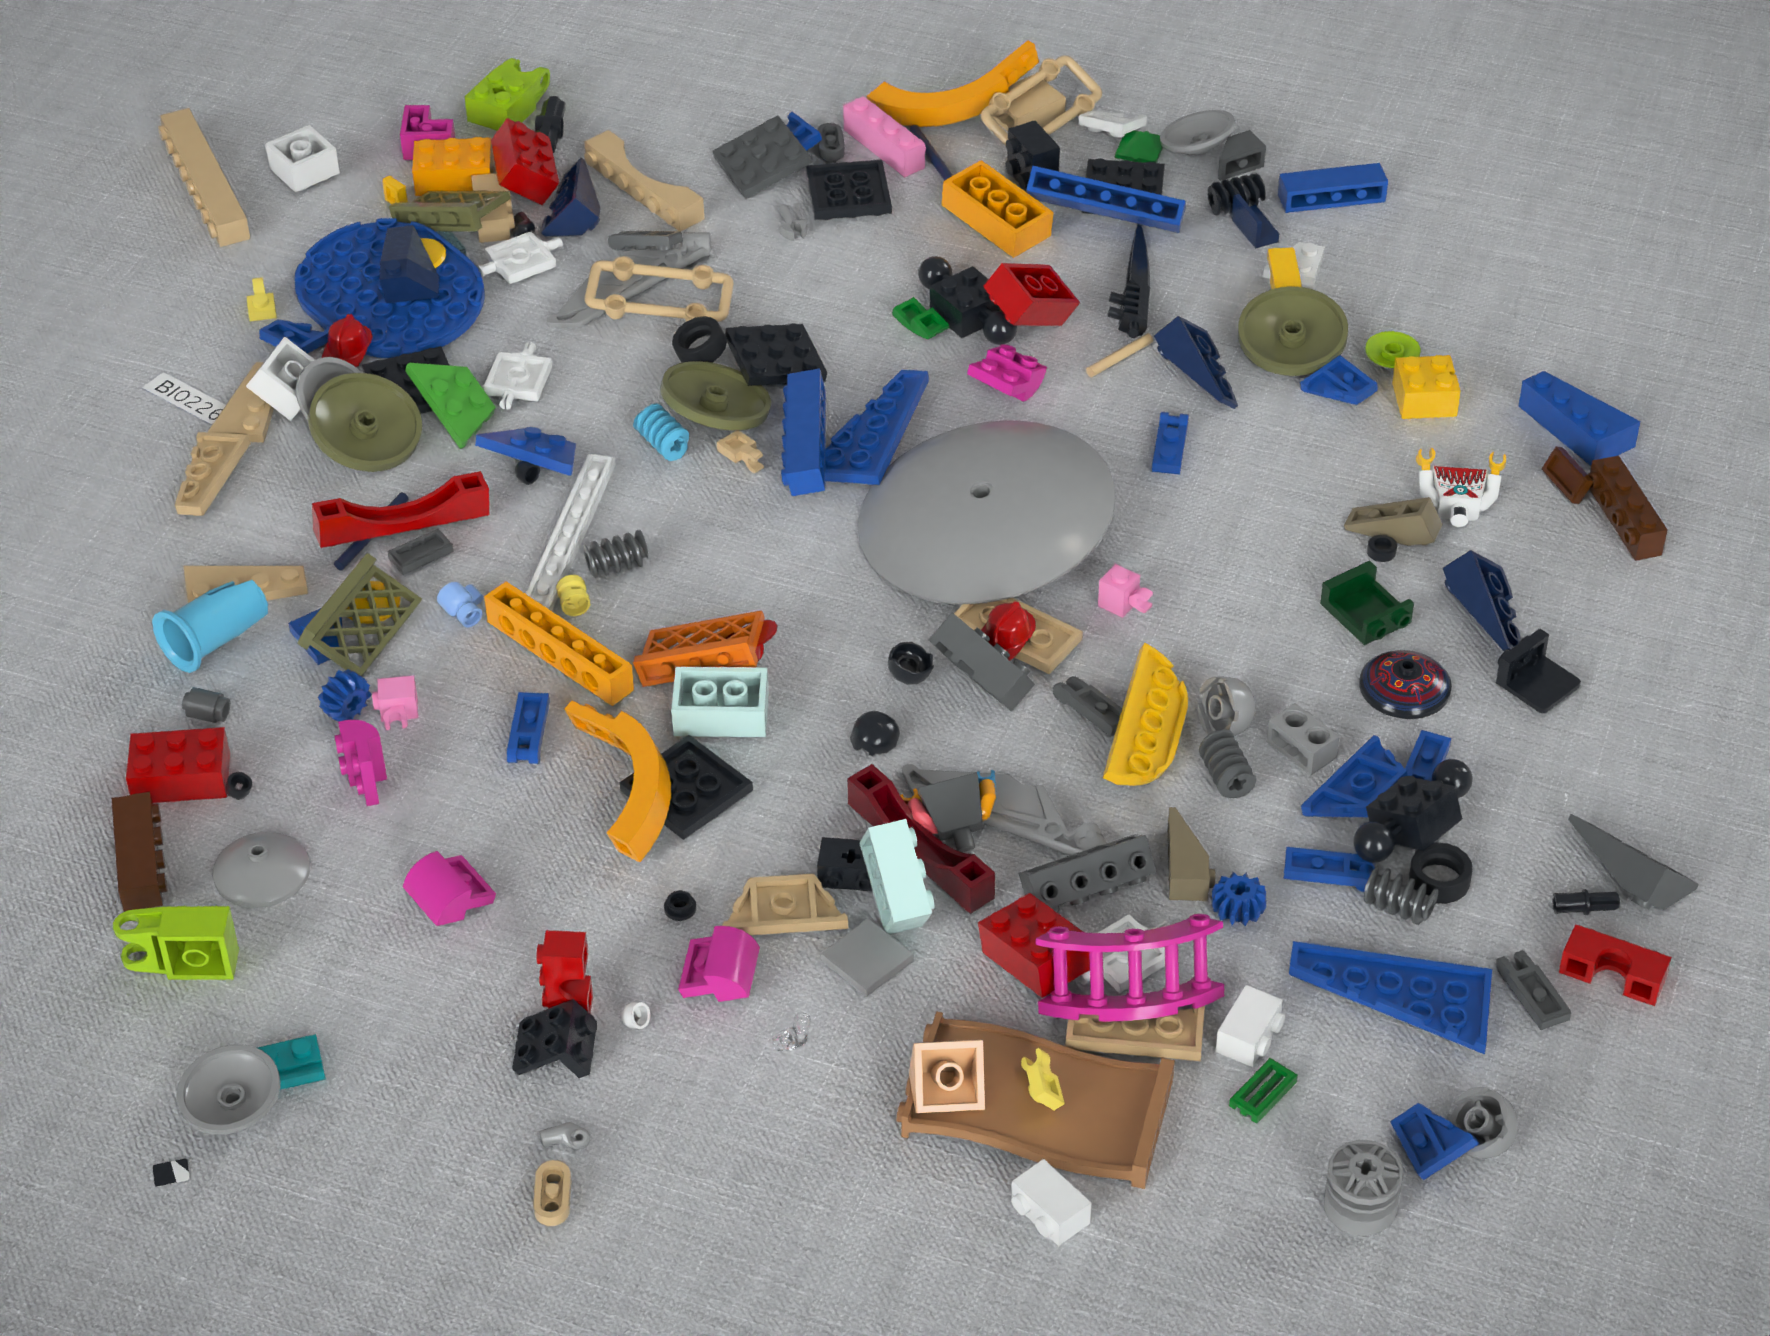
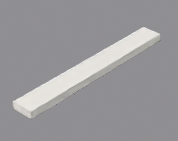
(570, 528)

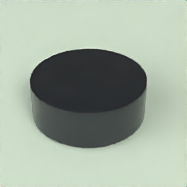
(1382, 548)

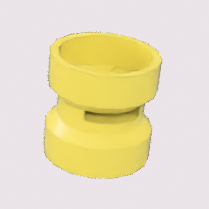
(573, 595)

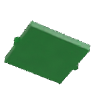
(1139, 147)

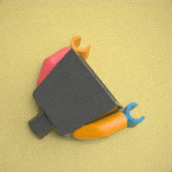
(954, 807)

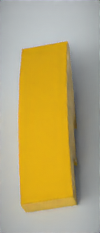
(1283, 268)

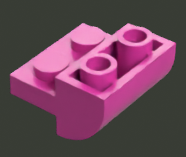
(1009, 372)
(362, 757)
(446, 887)
(720, 965)

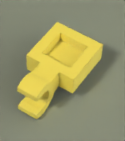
(261, 304)
(1044, 1084)

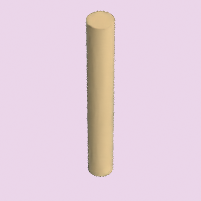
(1119, 355)

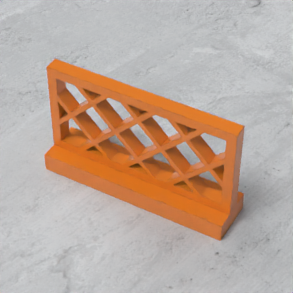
(659, 663)

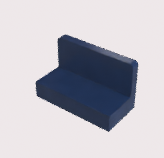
(1253, 223)

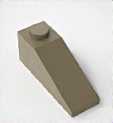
(1405, 521)
(1187, 862)

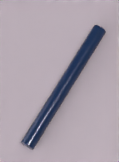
(932, 154)
(356, 547)

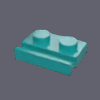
(296, 1061)

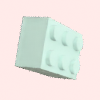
(720, 701)
(896, 876)

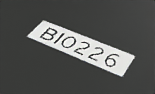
(185, 397)

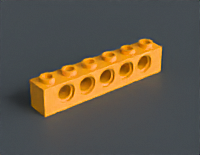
(559, 643)

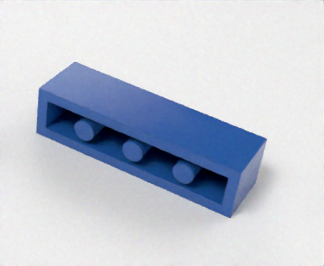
(1332, 187)

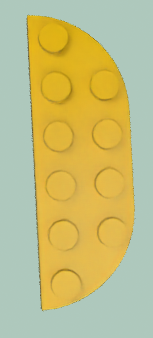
(1148, 722)

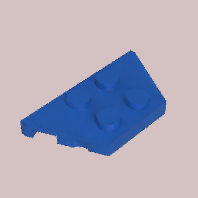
(533, 447)
(1356, 783)

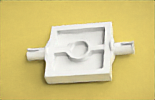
(520, 257)
(518, 376)
(1116, 963)

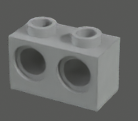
(1302, 738)

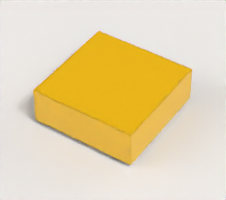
(394, 190)

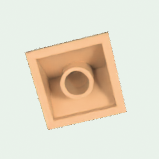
(947, 1076)

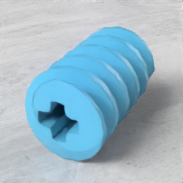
(662, 431)

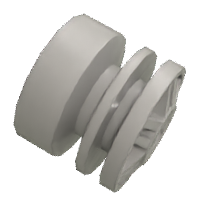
(1363, 1187)

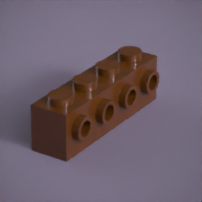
(1627, 508)
(137, 851)

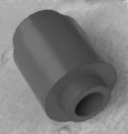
(206, 705)

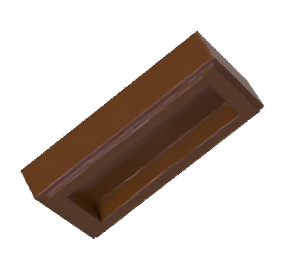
(1567, 475)

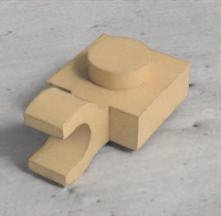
(741, 447)

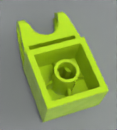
(506, 94)
(181, 941)

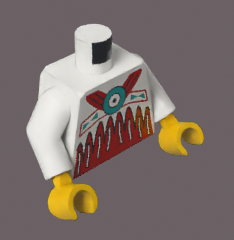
(1459, 492)

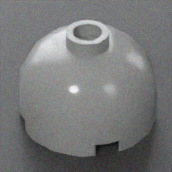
(1226, 705)
(1488, 1119)

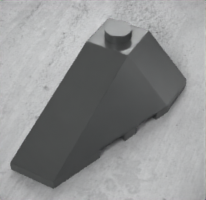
(1634, 870)

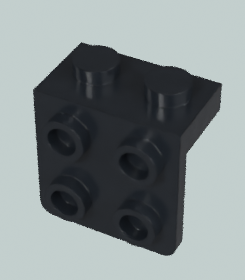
(1533, 676)
(556, 1034)

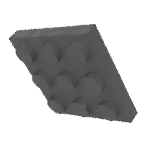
(762, 157)

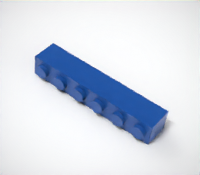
(1106, 199)
(804, 432)

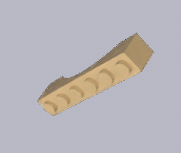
(672, 203)

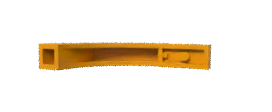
(958, 103)
(651, 788)

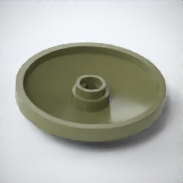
(1292, 330)
(714, 396)
(365, 422)

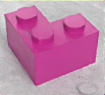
(419, 125)

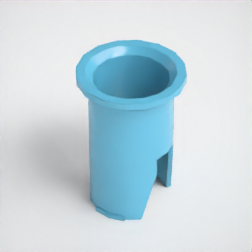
(208, 622)

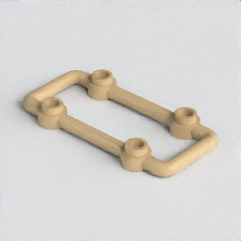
(1047, 71)
(624, 268)

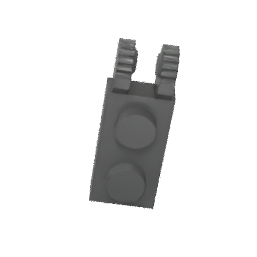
(644, 239)
(1089, 703)
(1534, 990)

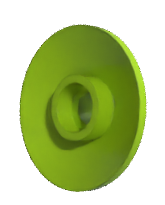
(1388, 345)

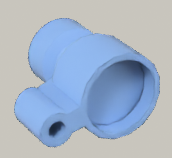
(461, 602)

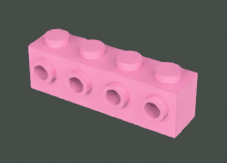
(884, 136)

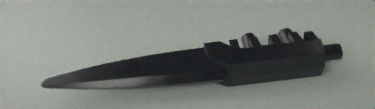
(1136, 295)

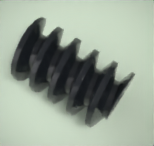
(1249, 187)

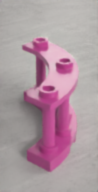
(1136, 1003)

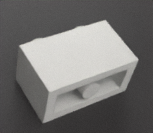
(1249, 1026)
(1050, 1202)

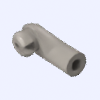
(567, 1134)

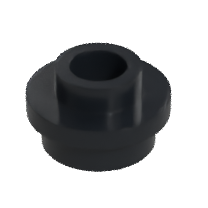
(680, 905)

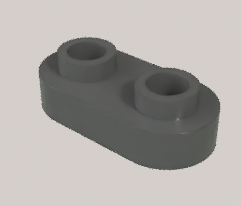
(832, 143)

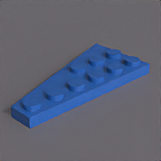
(869, 440)
(1424, 993)

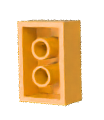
(450, 163)

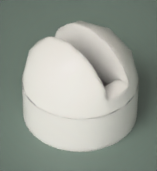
(635, 1010)

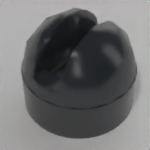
(527, 472)
(242, 778)

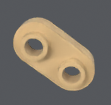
(552, 1195)

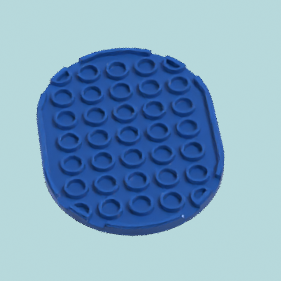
(332, 287)

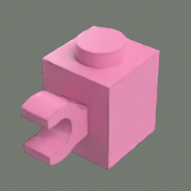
(1121, 592)
(396, 700)

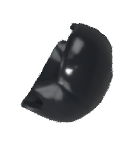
(910, 663)
(875, 733)

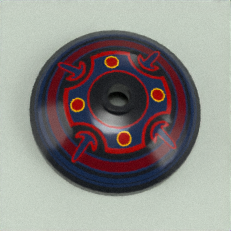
(1405, 684)

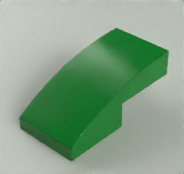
(919, 320)

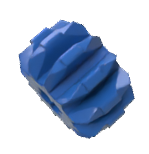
(344, 695)
(1239, 898)

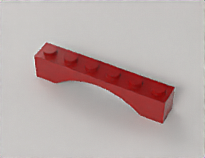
(456, 500)

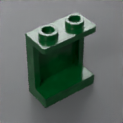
(1364, 604)

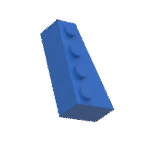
(1577, 418)

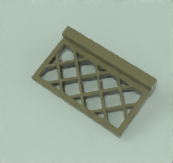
(450, 209)
(344, 598)

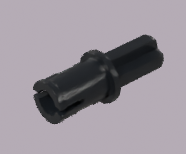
(1585, 902)

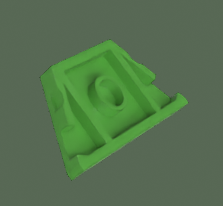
(453, 397)

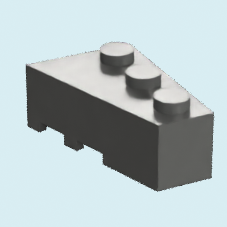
(983, 662)

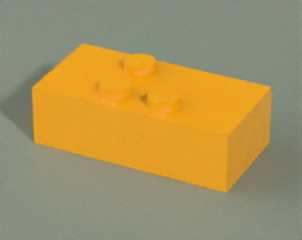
(997, 208)

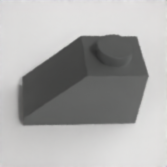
(1241, 155)

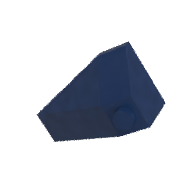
(575, 206)
(406, 267)
(1196, 356)
(1485, 594)

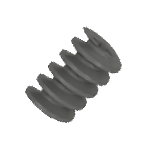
(616, 553)
(1227, 764)
(1399, 896)

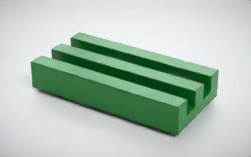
(1272, 1099)

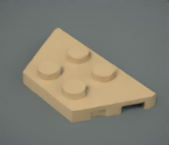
(785, 906)

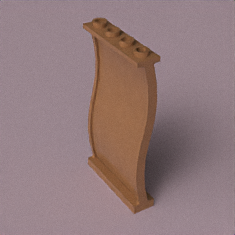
(1100, 1131)

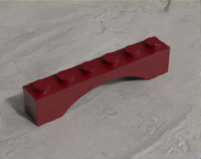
(957, 873)

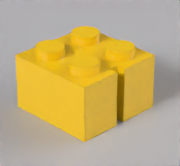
(1426, 386)

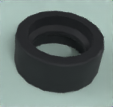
(693, 330)
(1448, 856)

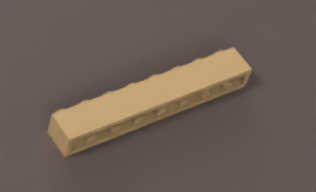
(203, 178)

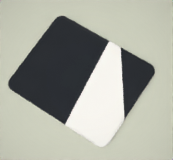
(171, 1172)

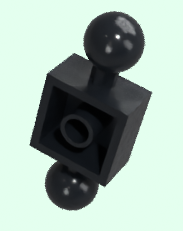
(964, 301)
(1413, 812)

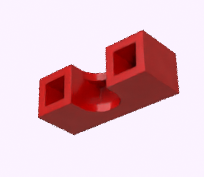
(1594, 951)
(564, 969)

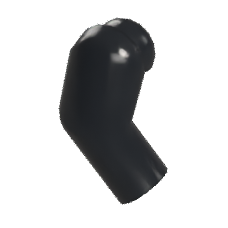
(523, 225)

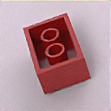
(524, 161)
(1031, 294)
(179, 764)
(1010, 942)

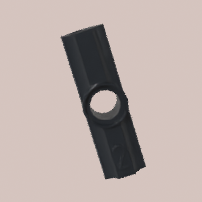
(551, 120)

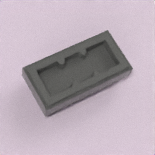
(420, 551)

